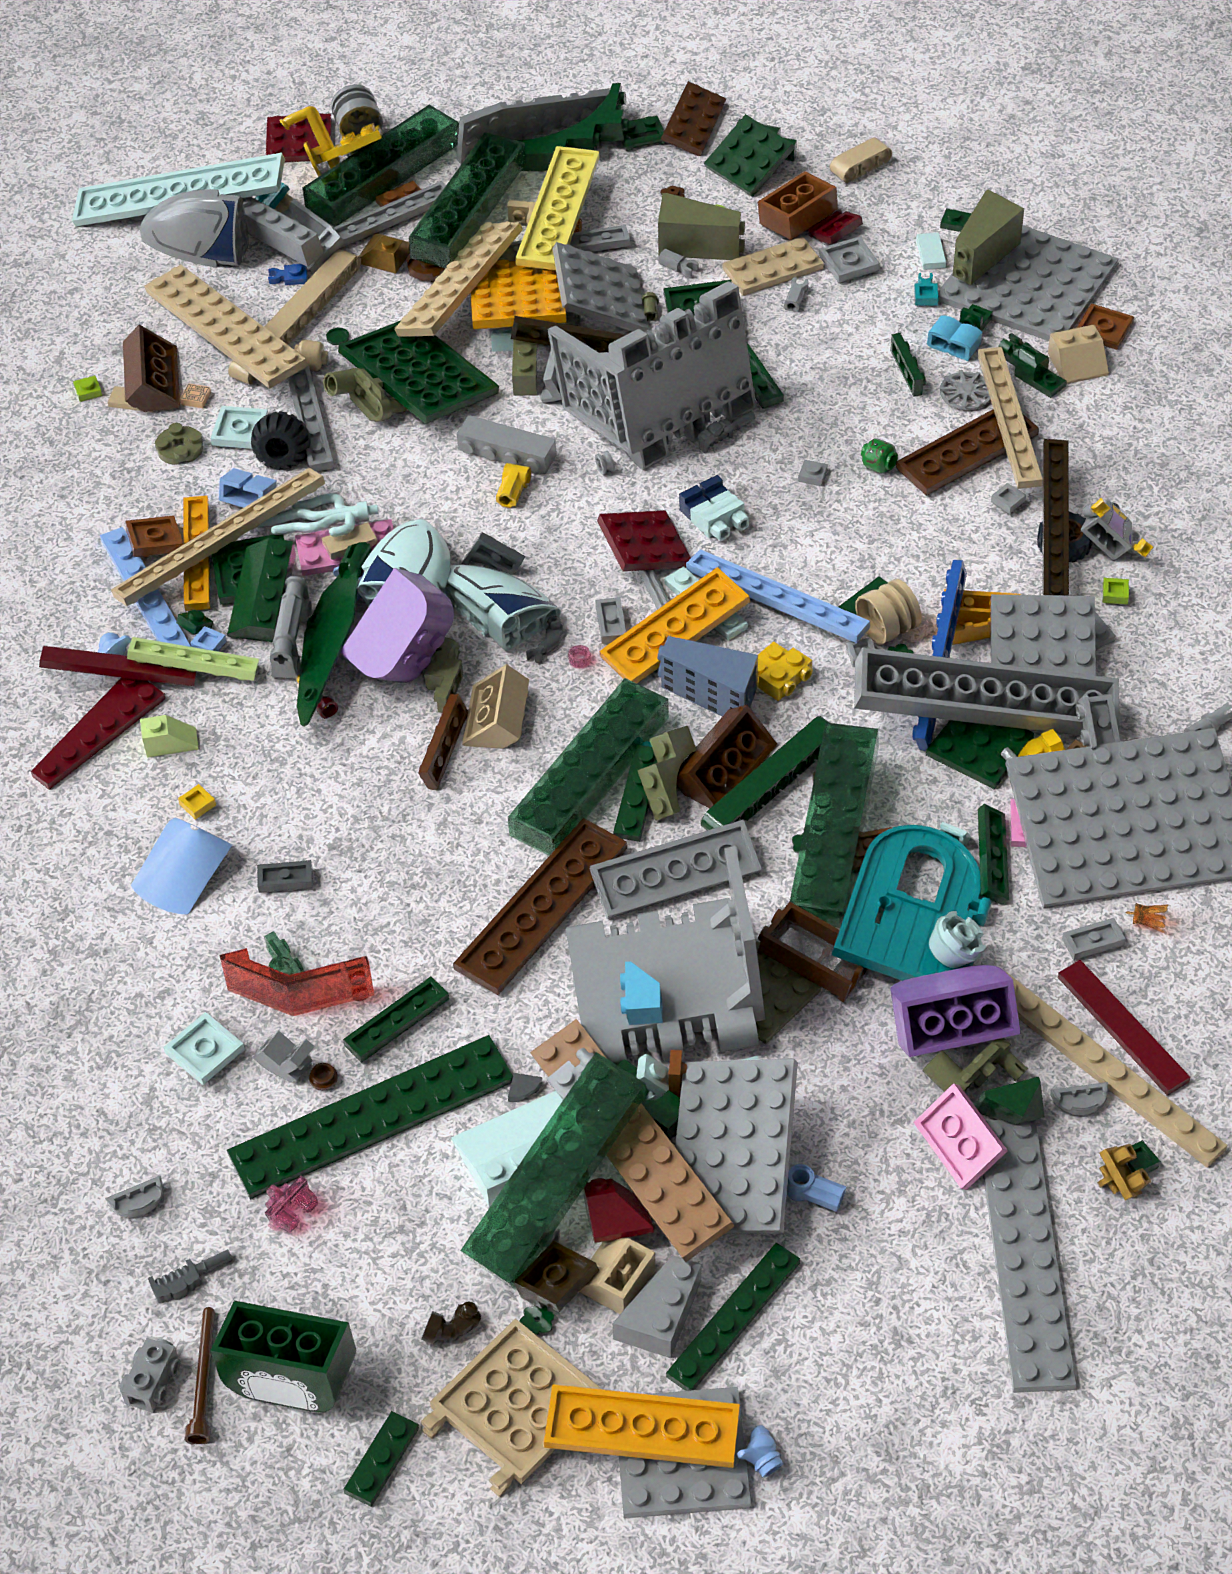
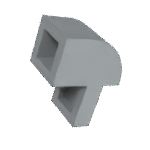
(284, 1057)

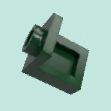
(975, 316)

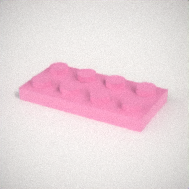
(314, 556)

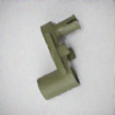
(363, 392)
(945, 1071)

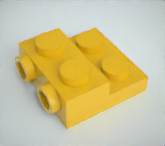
(782, 670)

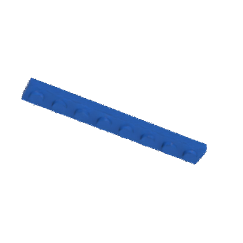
(943, 641)

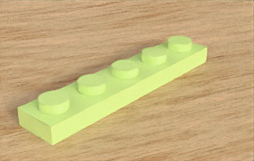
(193, 659)

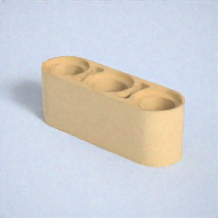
(860, 159)

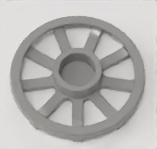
(964, 390)

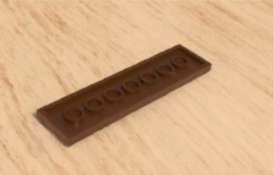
(538, 907)

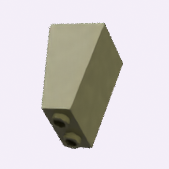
(699, 229)
(987, 236)

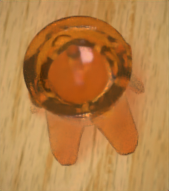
(1146, 915)

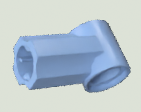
(816, 1188)

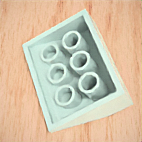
(500, 1144)

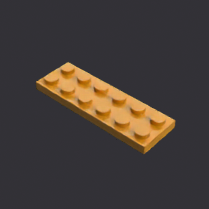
(683, 617)
(642, 1426)

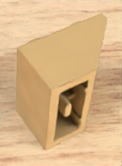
(622, 1273)

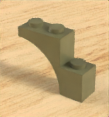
(661, 778)

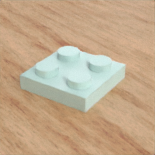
(235, 426)
(204, 1048)

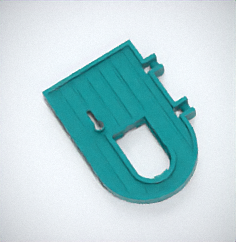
(902, 938)

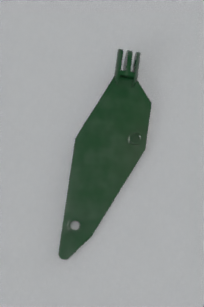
(329, 630)

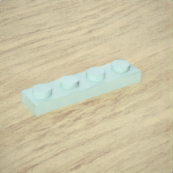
(683, 579)

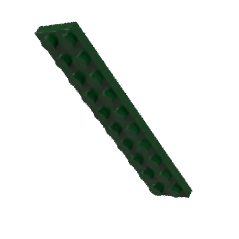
(369, 1116)

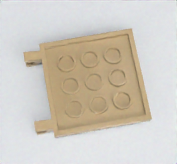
(505, 1402)

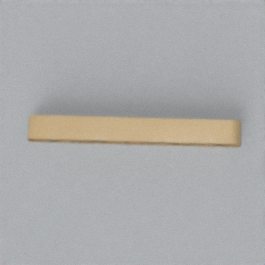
(306, 302)

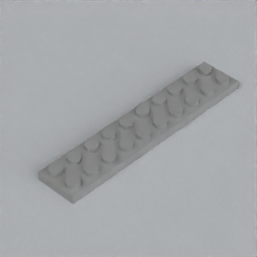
(1027, 1264)

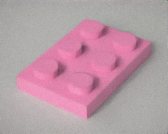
(960, 1136)

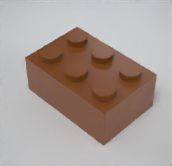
(798, 205)

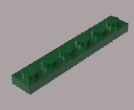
(733, 1318)

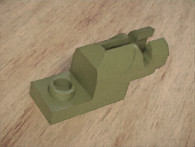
(444, 672)

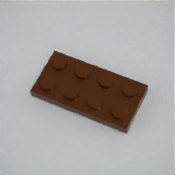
(693, 119)

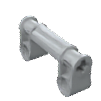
(294, 608)

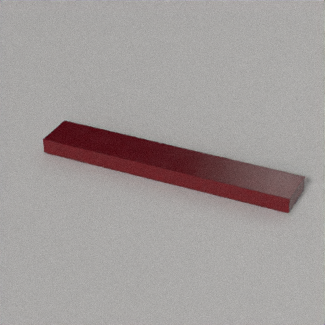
(112, 665)
(1124, 1027)

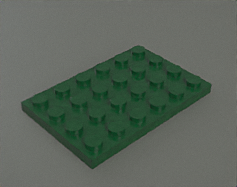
(419, 372)

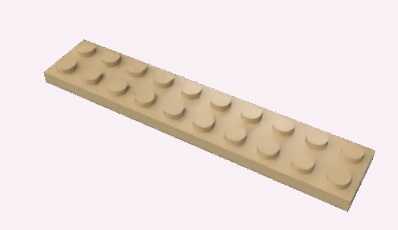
(226, 326)

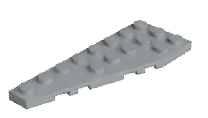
(526, 119)

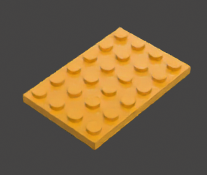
(516, 291)

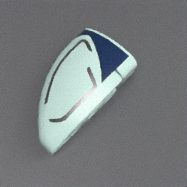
(409, 547)
(498, 603)

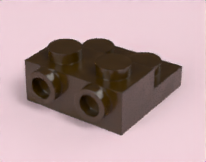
(555, 1277)

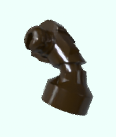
(463, 1321)

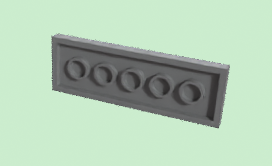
(672, 869)

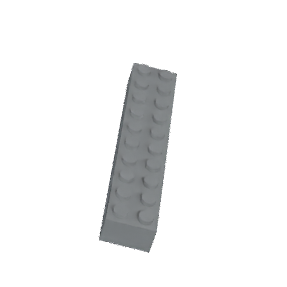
(975, 691)

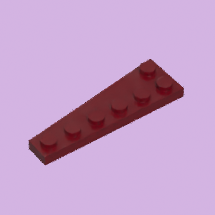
(104, 722)

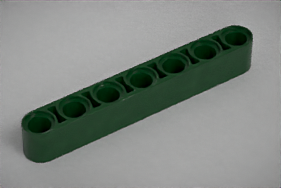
(768, 778)

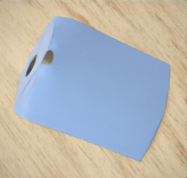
(179, 866)

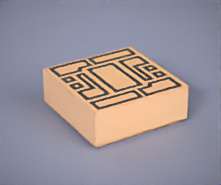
(195, 395)

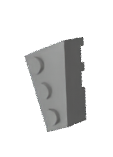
(660, 1309)

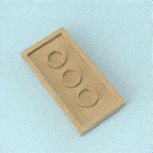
(773, 266)

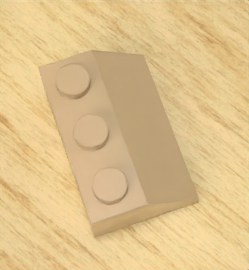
(496, 709)

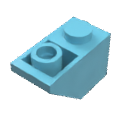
(642, 996)

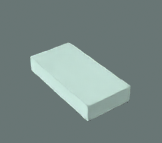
(931, 251)

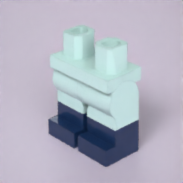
(713, 508)

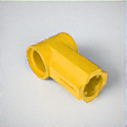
(513, 481)

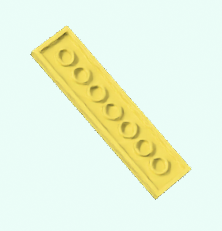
(557, 206)

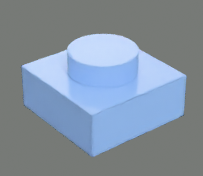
(209, 640)

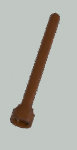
(198, 1429)

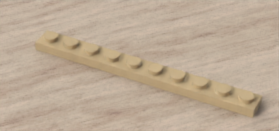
(217, 537)
(1121, 1080)

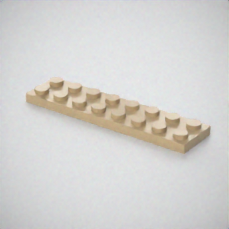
(458, 279)

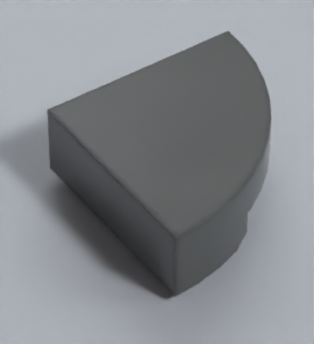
(523, 1086)

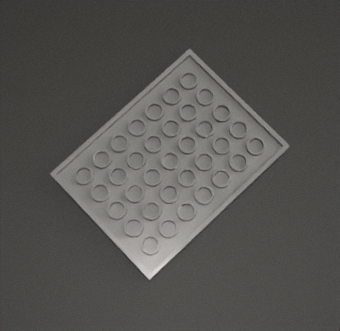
(1125, 816)

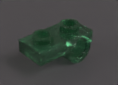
(281, 955)

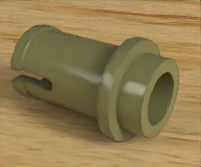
(650, 302)

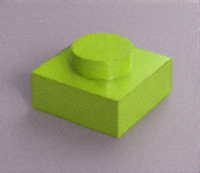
(87, 388)
(1115, 591)

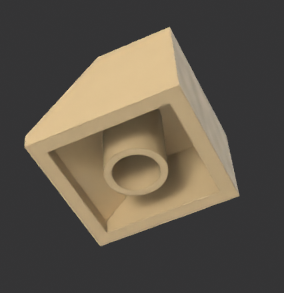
(1078, 354)

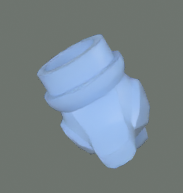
(113, 644)
(762, 1452)

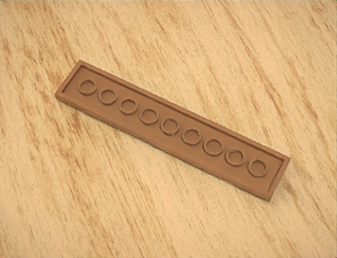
(649, 1161)

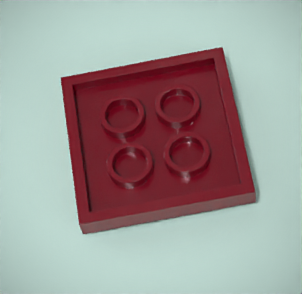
(292, 141)
(643, 540)

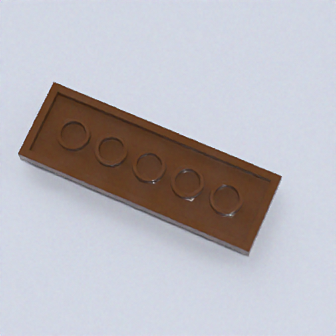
(957, 453)

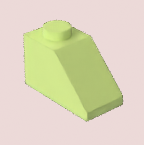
(167, 736)

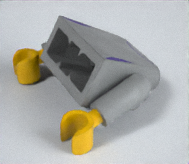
(1112, 530)

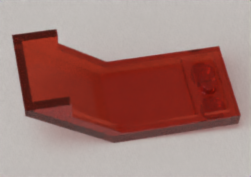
(300, 991)

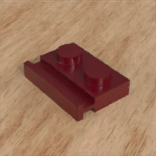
(835, 226)

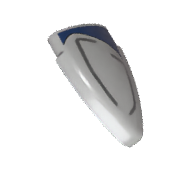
(198, 228)

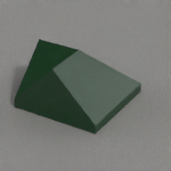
(1013, 1102)

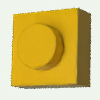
(197, 801)

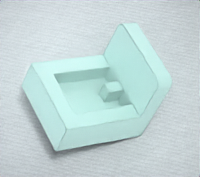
(654, 1076)

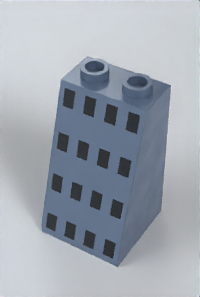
(708, 674)

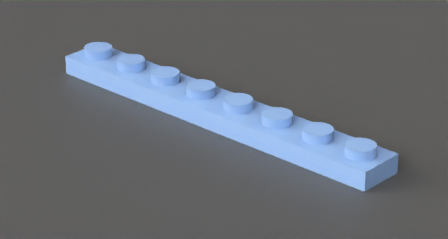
(783, 597)
(152, 604)

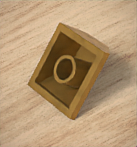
(385, 253)

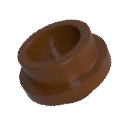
(323, 1076)

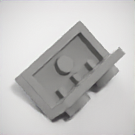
(551, 387)
(1098, 720)

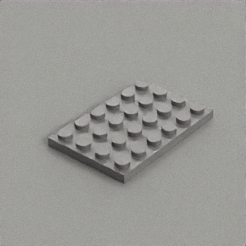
(739, 1136)

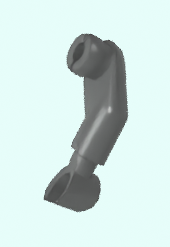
(551, 641)

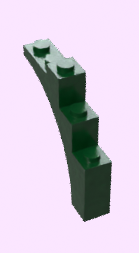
(604, 124)

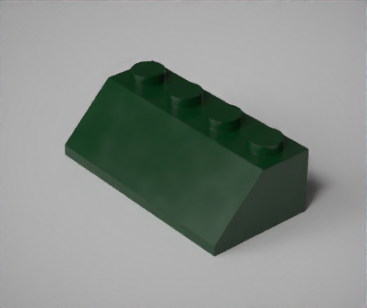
(261, 589)

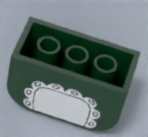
(283, 1356)

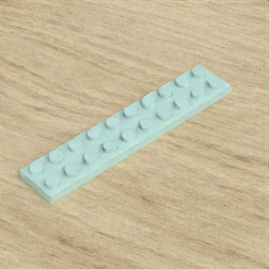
(140, 195)

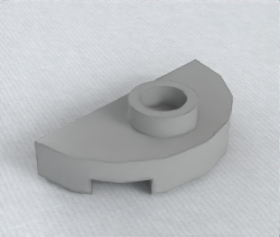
(1081, 1099)
(137, 1199)

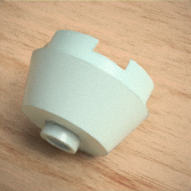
(956, 940)

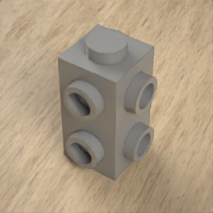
(150, 1374)

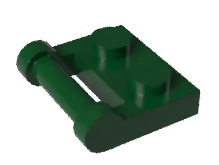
(643, 132)

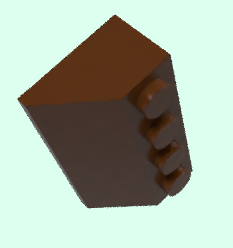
(150, 371)
(725, 756)

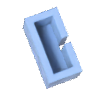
(242, 489)

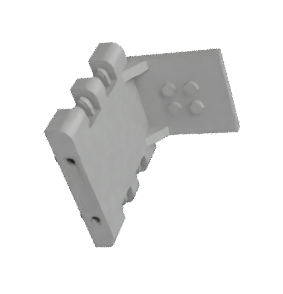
(660, 382)
(702, 968)

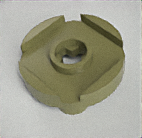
(177, 434)

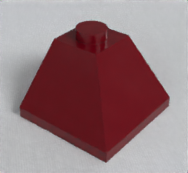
(614, 1211)

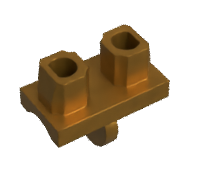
(1118, 1175)

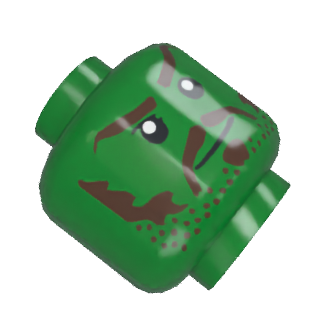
(879, 455)

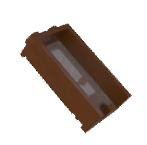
(806, 947)

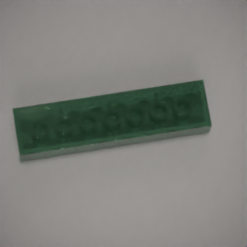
(381, 165)
(467, 200)
(588, 766)
(835, 821)
(555, 1170)

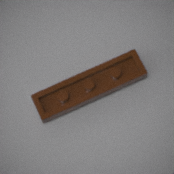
(443, 742)

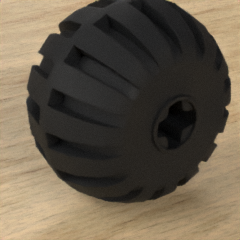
(280, 440)

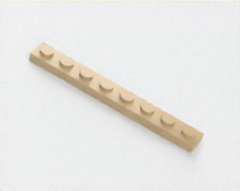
(1009, 418)

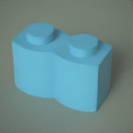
(955, 338)

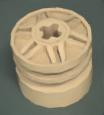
(890, 611)

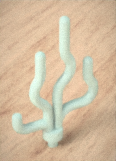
(324, 518)

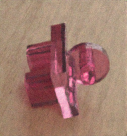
(285, 1201)

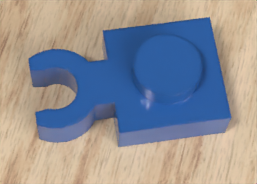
(291, 275)

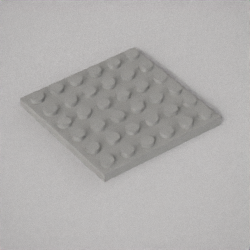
(1036, 286)

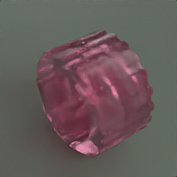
(581, 662)

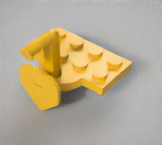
(327, 150)

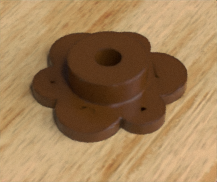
(673, 190)

